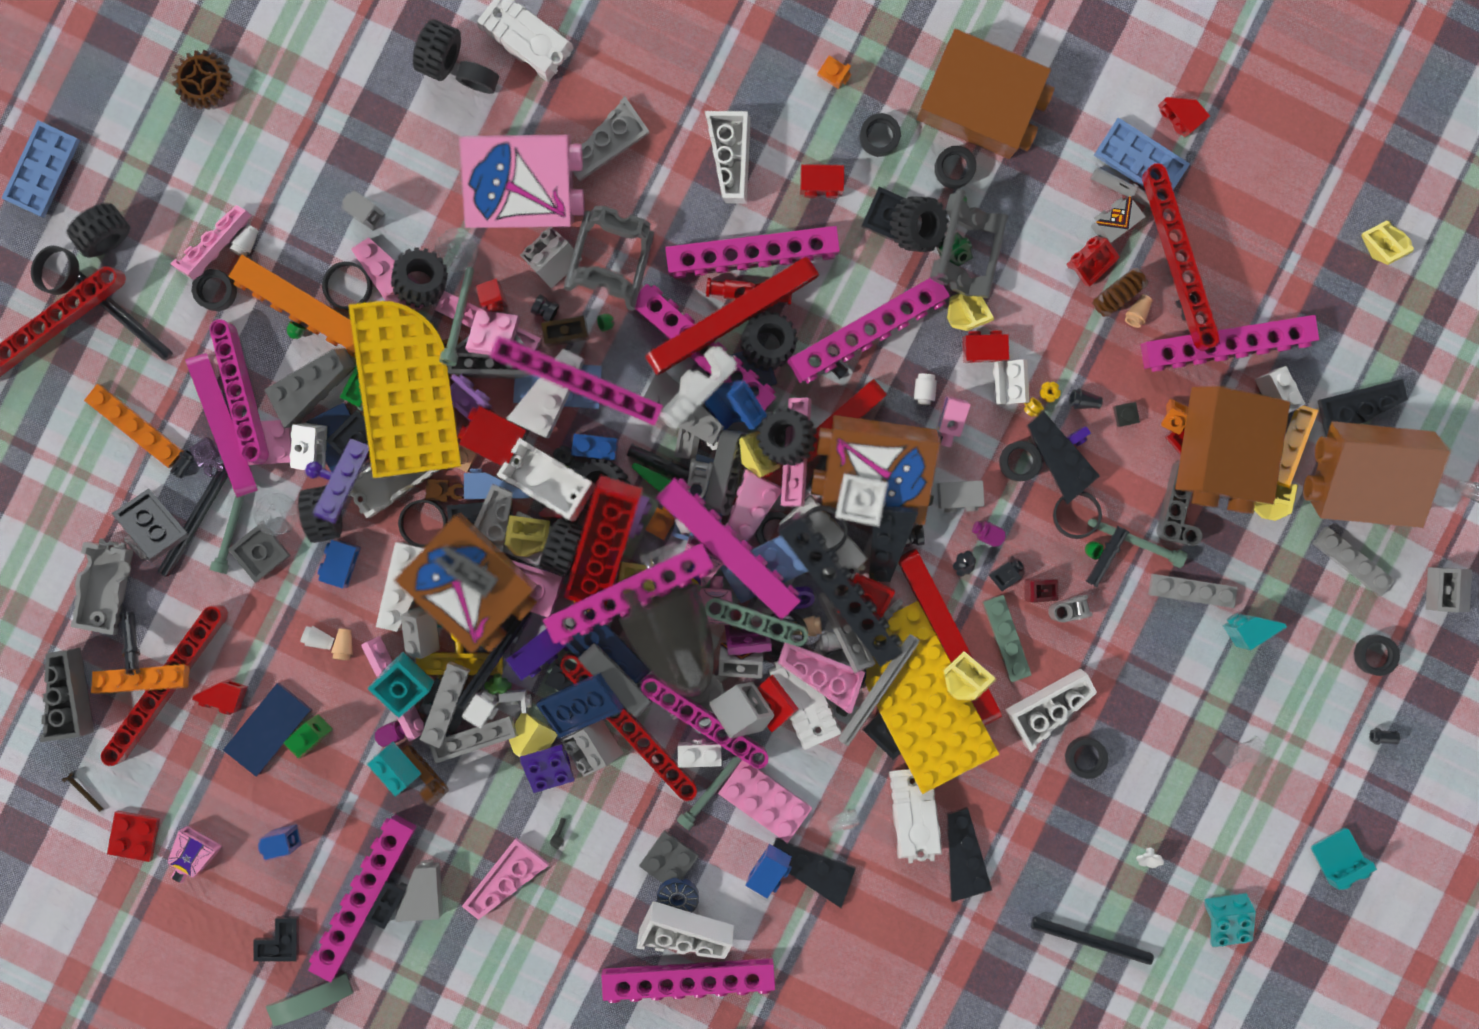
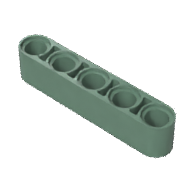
(745, 622)

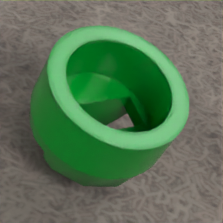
(605, 322)
(295, 330)
(1094, 549)

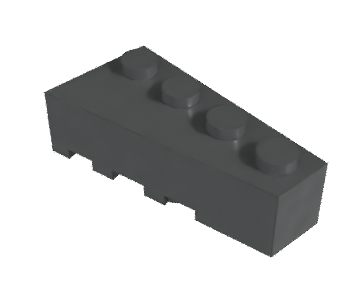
(306, 387)
(66, 697)

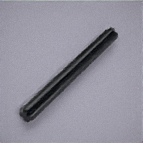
(131, 324)
(194, 521)
(490, 662)
(1092, 940)

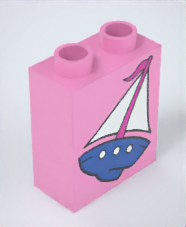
(520, 180)

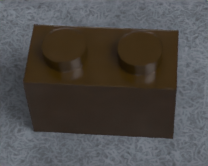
(565, 331)

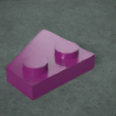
(745, 641)

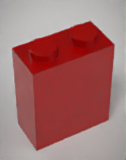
(490, 435)

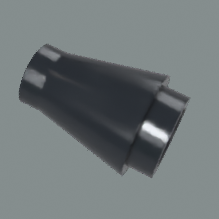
(1084, 400)

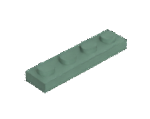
(1006, 638)

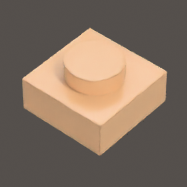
(466, 457)

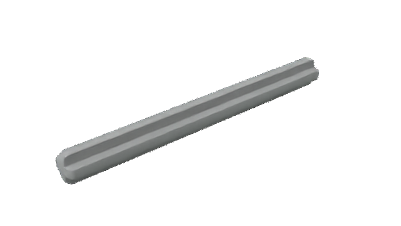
(878, 691)

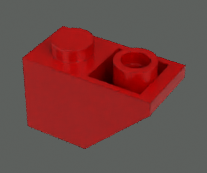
(1183, 113)
(492, 296)
(225, 696)

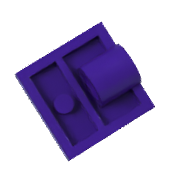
(547, 768)

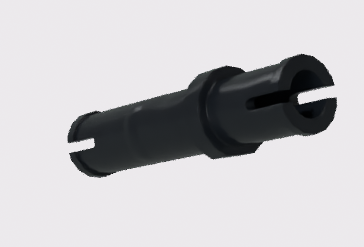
(658, 462)
(1107, 556)
(130, 646)

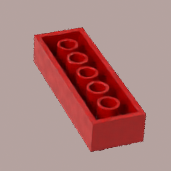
(603, 538)

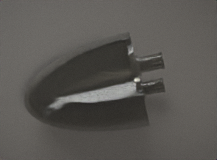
(672, 638)

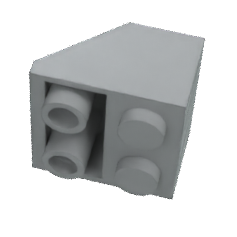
(549, 256)
(1448, 589)
(742, 710)
(592, 748)

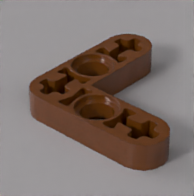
(435, 786)

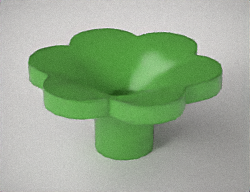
(498, 684)

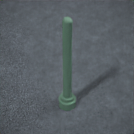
(449, 355)
(1176, 557)
(220, 563)
(687, 819)

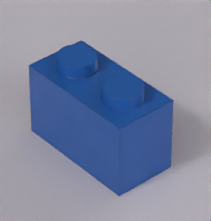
(595, 447)
(338, 563)
(279, 842)
(768, 871)

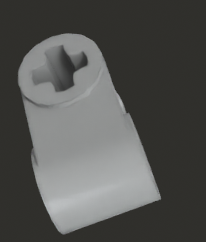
(699, 477)
(1074, 609)

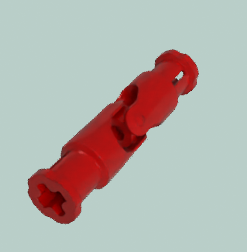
(728, 289)

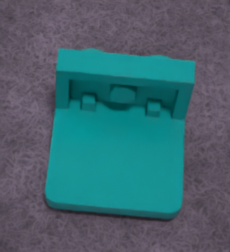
(1342, 859)
(1231, 919)

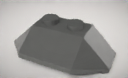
(483, 365)

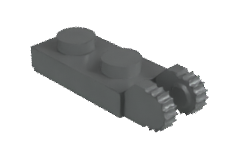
(468, 572)

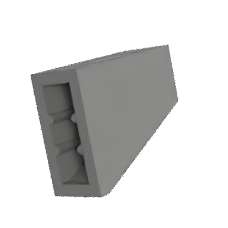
(423, 894)

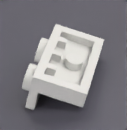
(1011, 382)

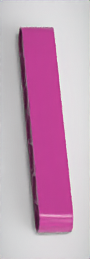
(246, 398)
(221, 424)
(711, 729)

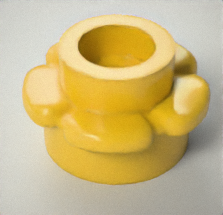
(1050, 386)
(1033, 408)

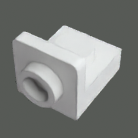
(512, 697)

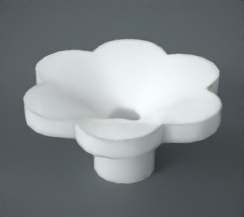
(1150, 859)

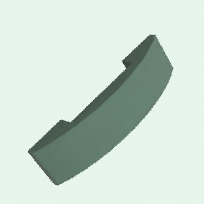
(309, 1001)

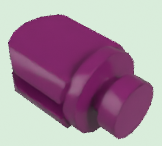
(989, 533)
(389, 733)

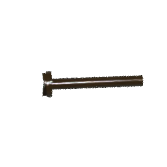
(69, 778)

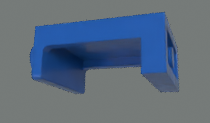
(735, 403)

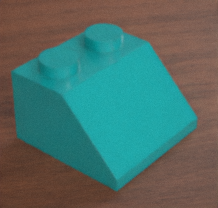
(1251, 631)
(401, 685)
(393, 768)

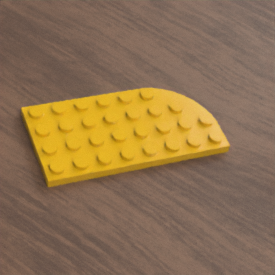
(403, 390)
(929, 725)

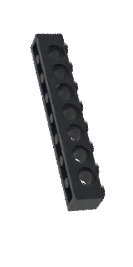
(883, 650)

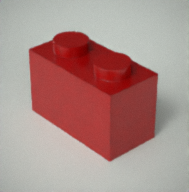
(821, 180)
(985, 348)

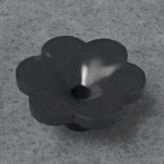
(964, 563)

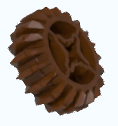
(185, 80)
(1120, 292)

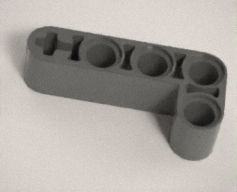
(725, 473)
(1177, 521)
(621, 684)

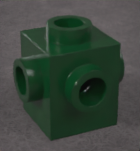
(960, 250)

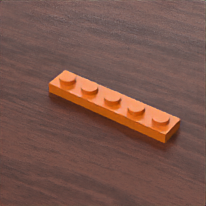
(133, 425)
(148, 679)

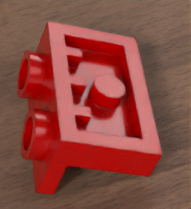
(1093, 259)

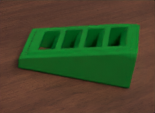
(656, 480)

